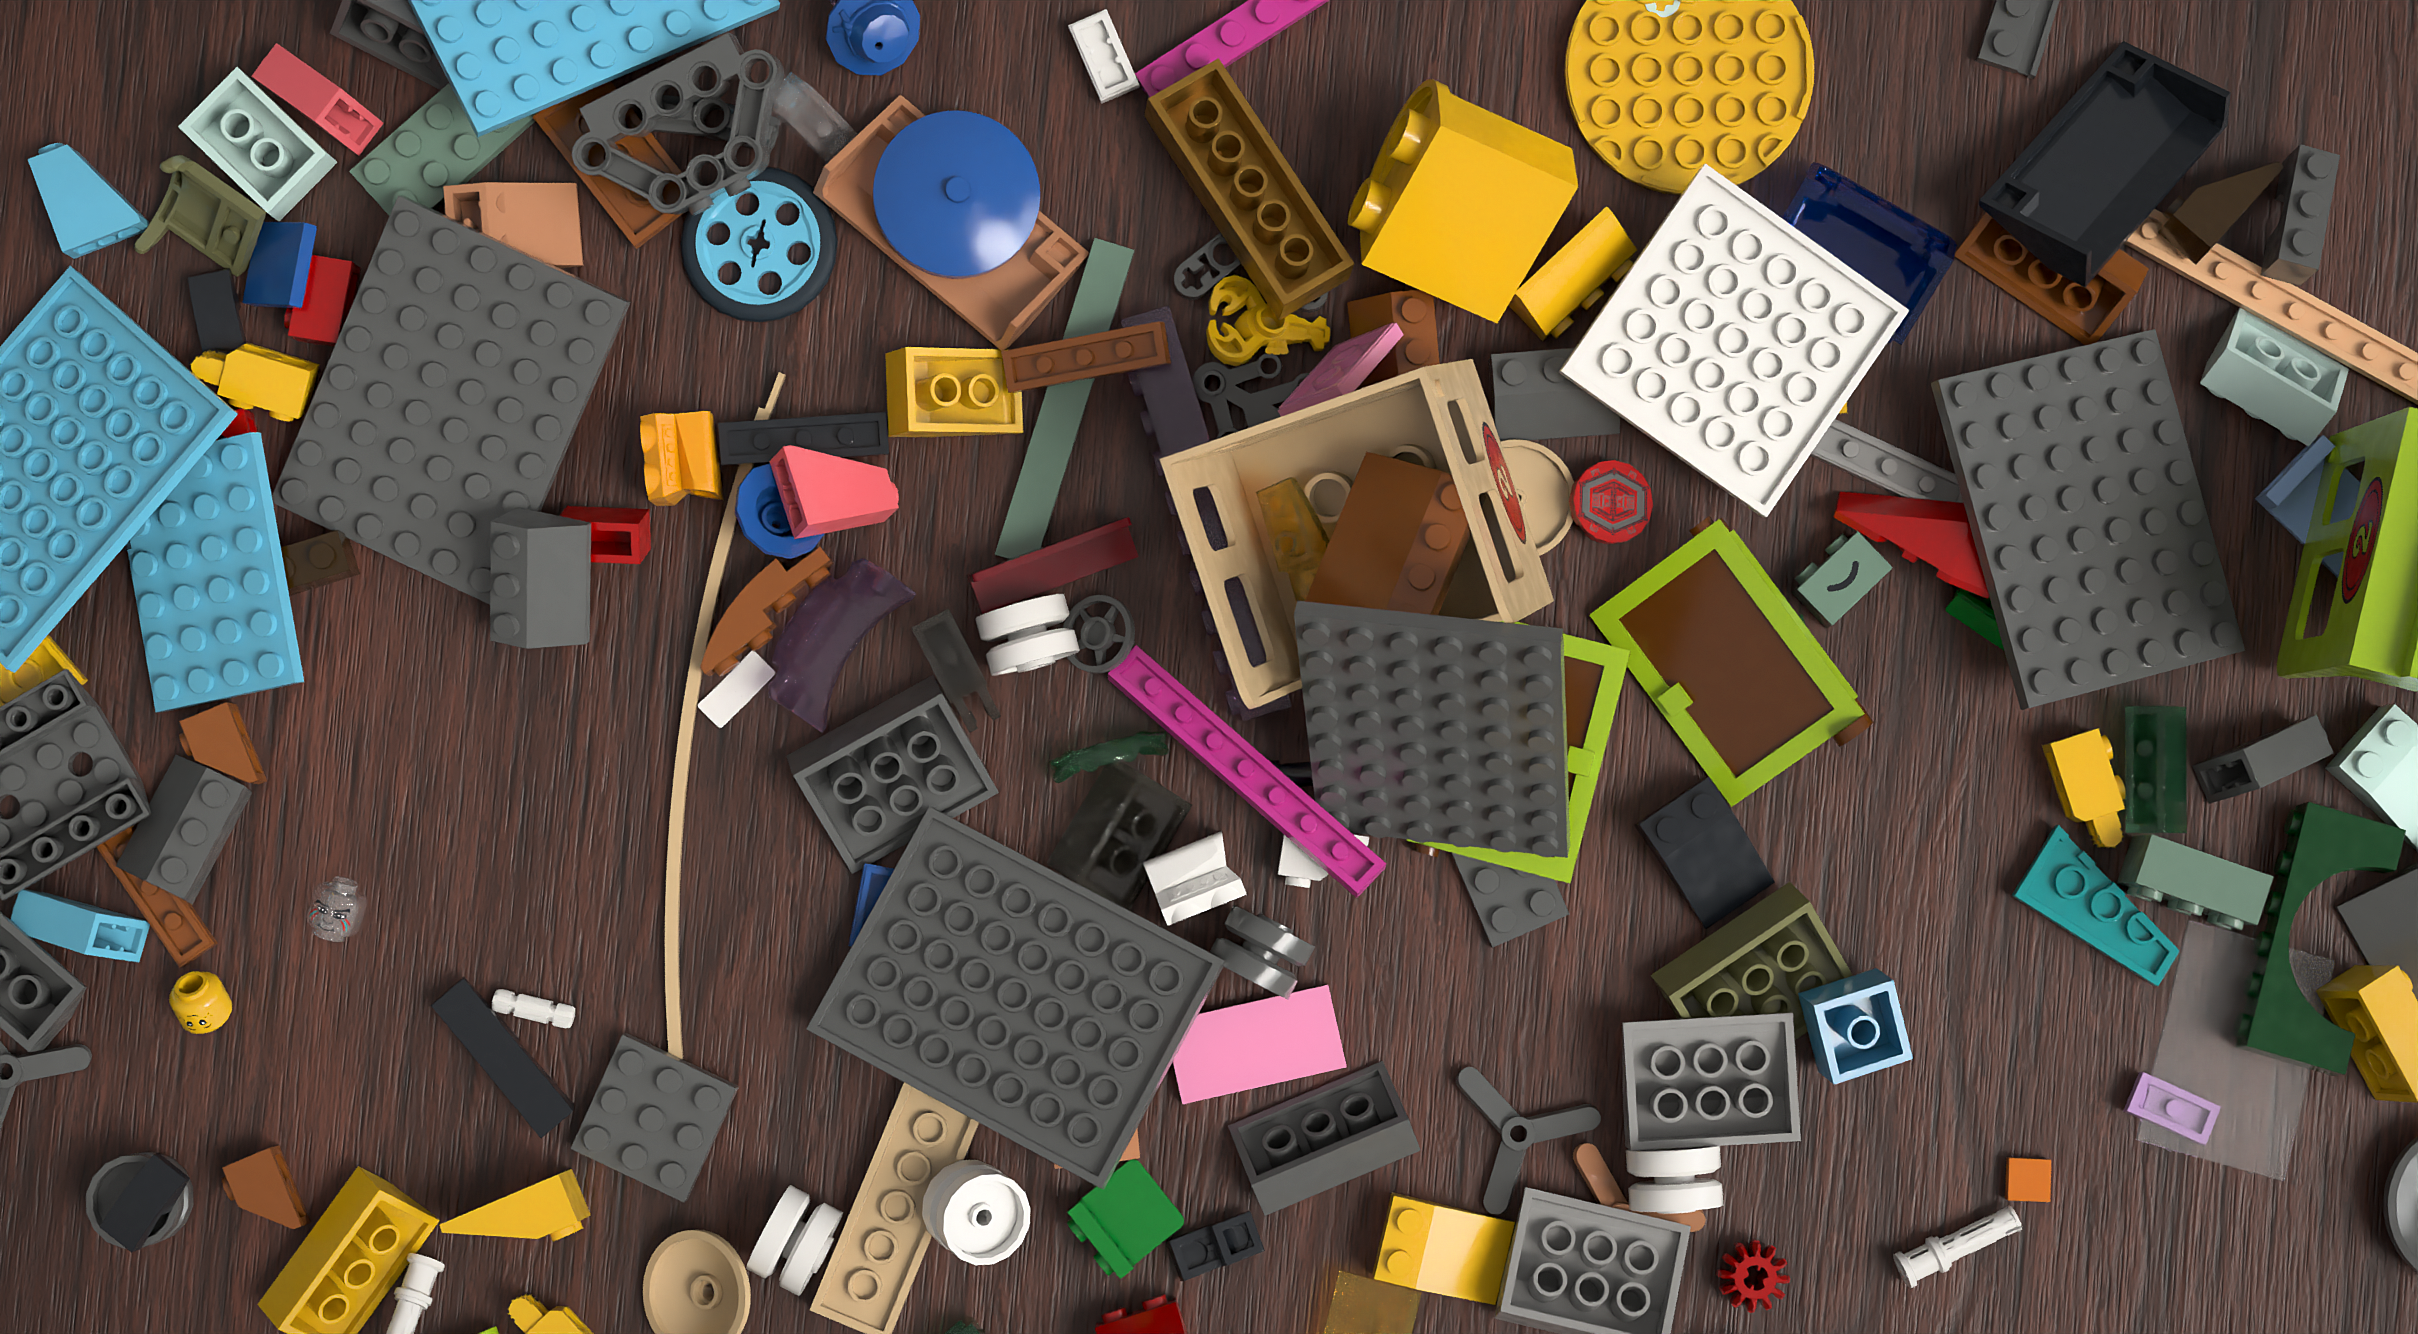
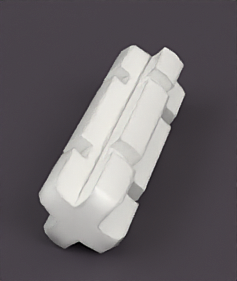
(533, 1008)

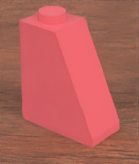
(317, 99)
(831, 492)

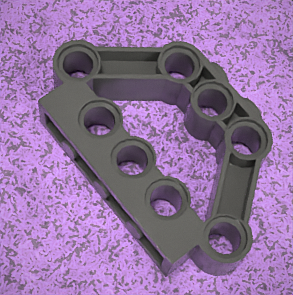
(749, 126)

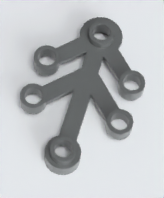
(1256, 406)

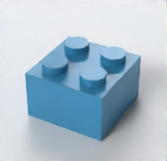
(1855, 1026)

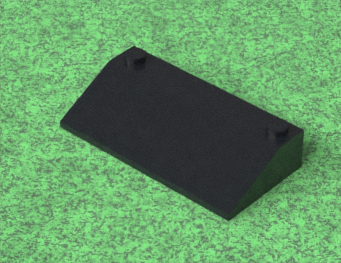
(2107, 161)

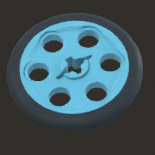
(799, 282)

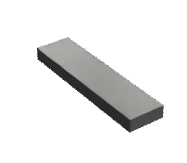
(1885, 465)

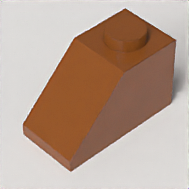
(222, 742)
(266, 1188)

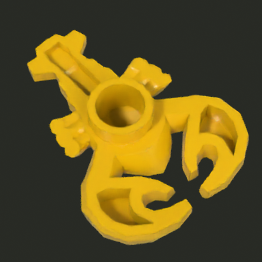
(1256, 325)

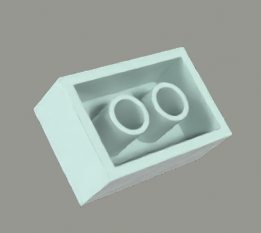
(257, 144)

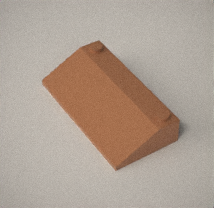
(994, 303)

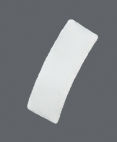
(736, 689)

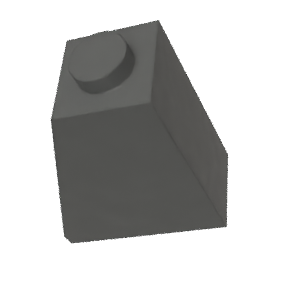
(2263, 760)

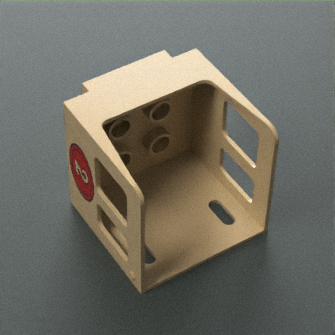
(1420, 417)

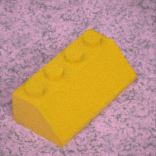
(348, 1259)

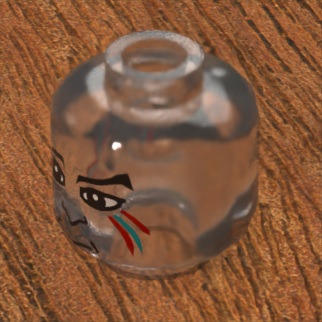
(336, 909)

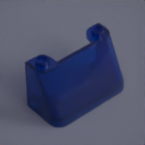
(1872, 238)

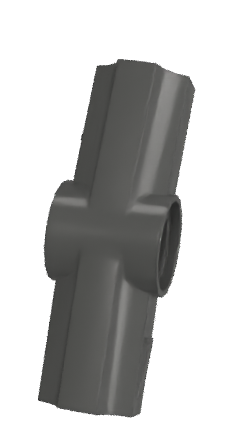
(694, 121)

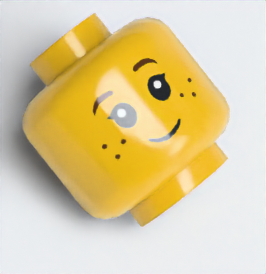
(200, 1002)

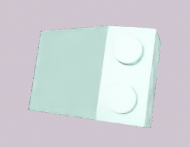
(2383, 768)

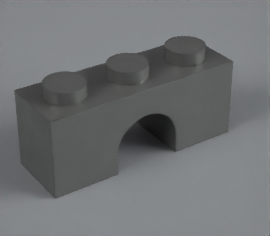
(2307, 192)

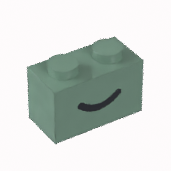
(1840, 579)

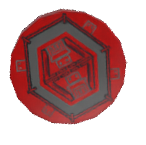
(1611, 502)

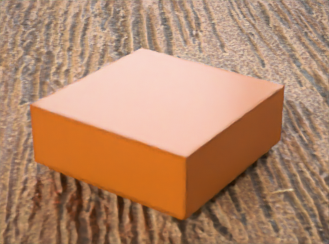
(2028, 1179)

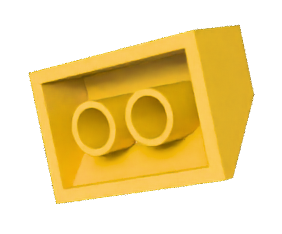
(1574, 276)

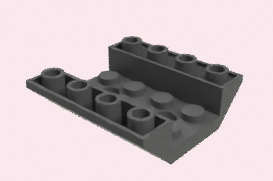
(60, 810)

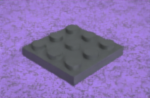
(654, 1117)

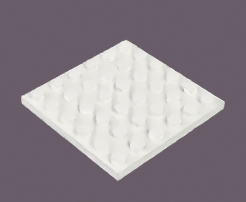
(1734, 341)

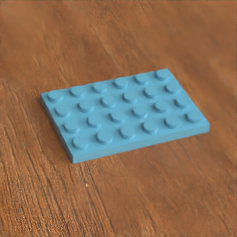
(215, 583)

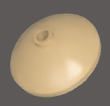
(681, 1282)

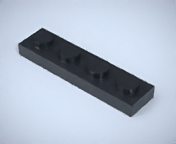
(834, 435)

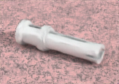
(1940, 1253)
(414, 1293)

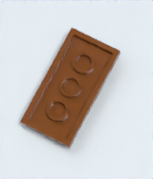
(629, 210)

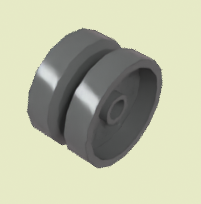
(1263, 947)
(111, 1182)

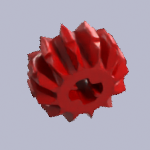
(1767, 1279)

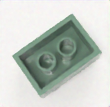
(2194, 882)

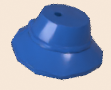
(860, 24)
(759, 507)

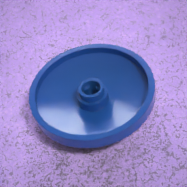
(956, 194)

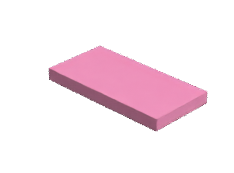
(1259, 1045)

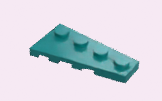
(2083, 901)

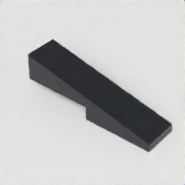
(503, 1057)

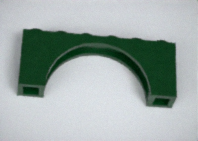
(2277, 1015)

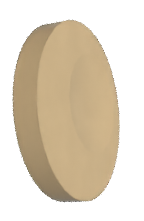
(1543, 490)

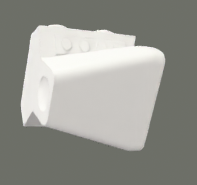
(1193, 879)

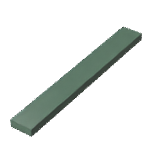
(1063, 406)

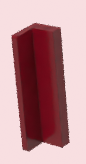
(1052, 565)

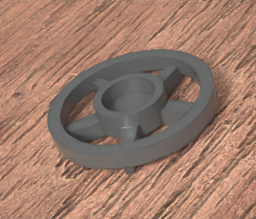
(1100, 633)

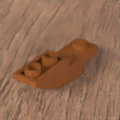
(747, 618)

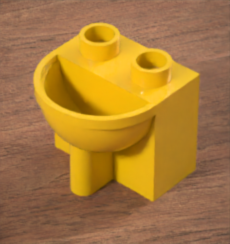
(1461, 201)

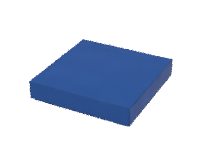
(280, 265)

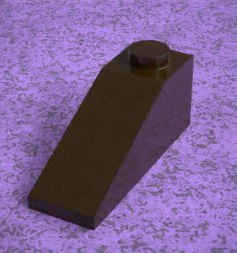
(2212, 209)

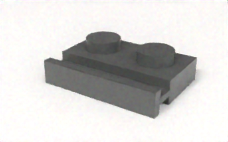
(2017, 35)

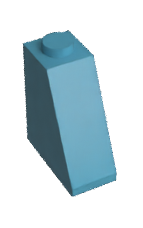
(82, 203)
(80, 926)

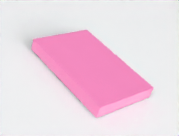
(1343, 368)

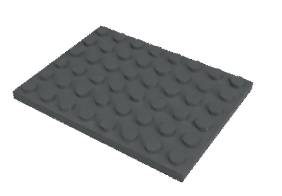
(447, 396)
(2087, 518)
(1437, 727)
(1016, 997)

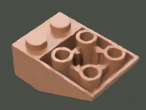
(527, 216)

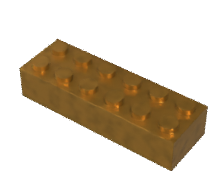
(1248, 189)

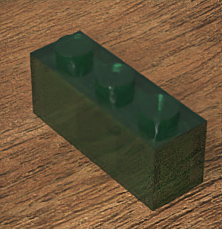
(2155, 769)

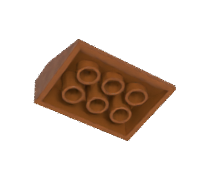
(1394, 540)

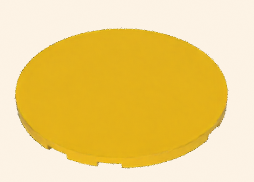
(1688, 88)

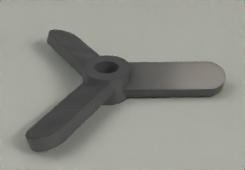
(37, 1066)
(1504, 1118)

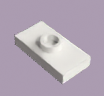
(1103, 56)

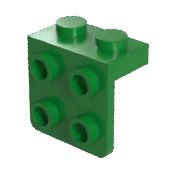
(1125, 1218)

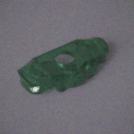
(1107, 753)

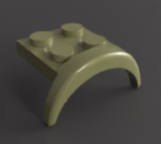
(205, 215)

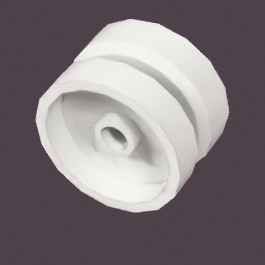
(1029, 641)
(1674, 1179)
(976, 1212)
(798, 1242)

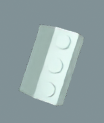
(2275, 377)

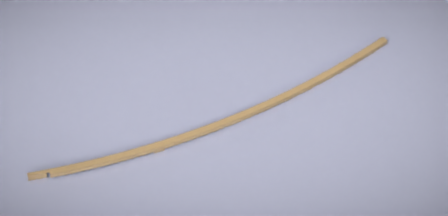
(684, 746)

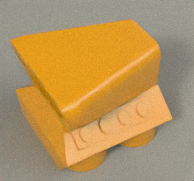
(680, 457)

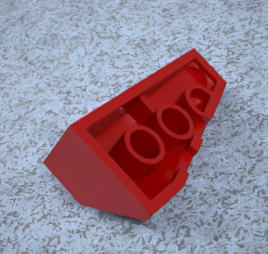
(1920, 529)

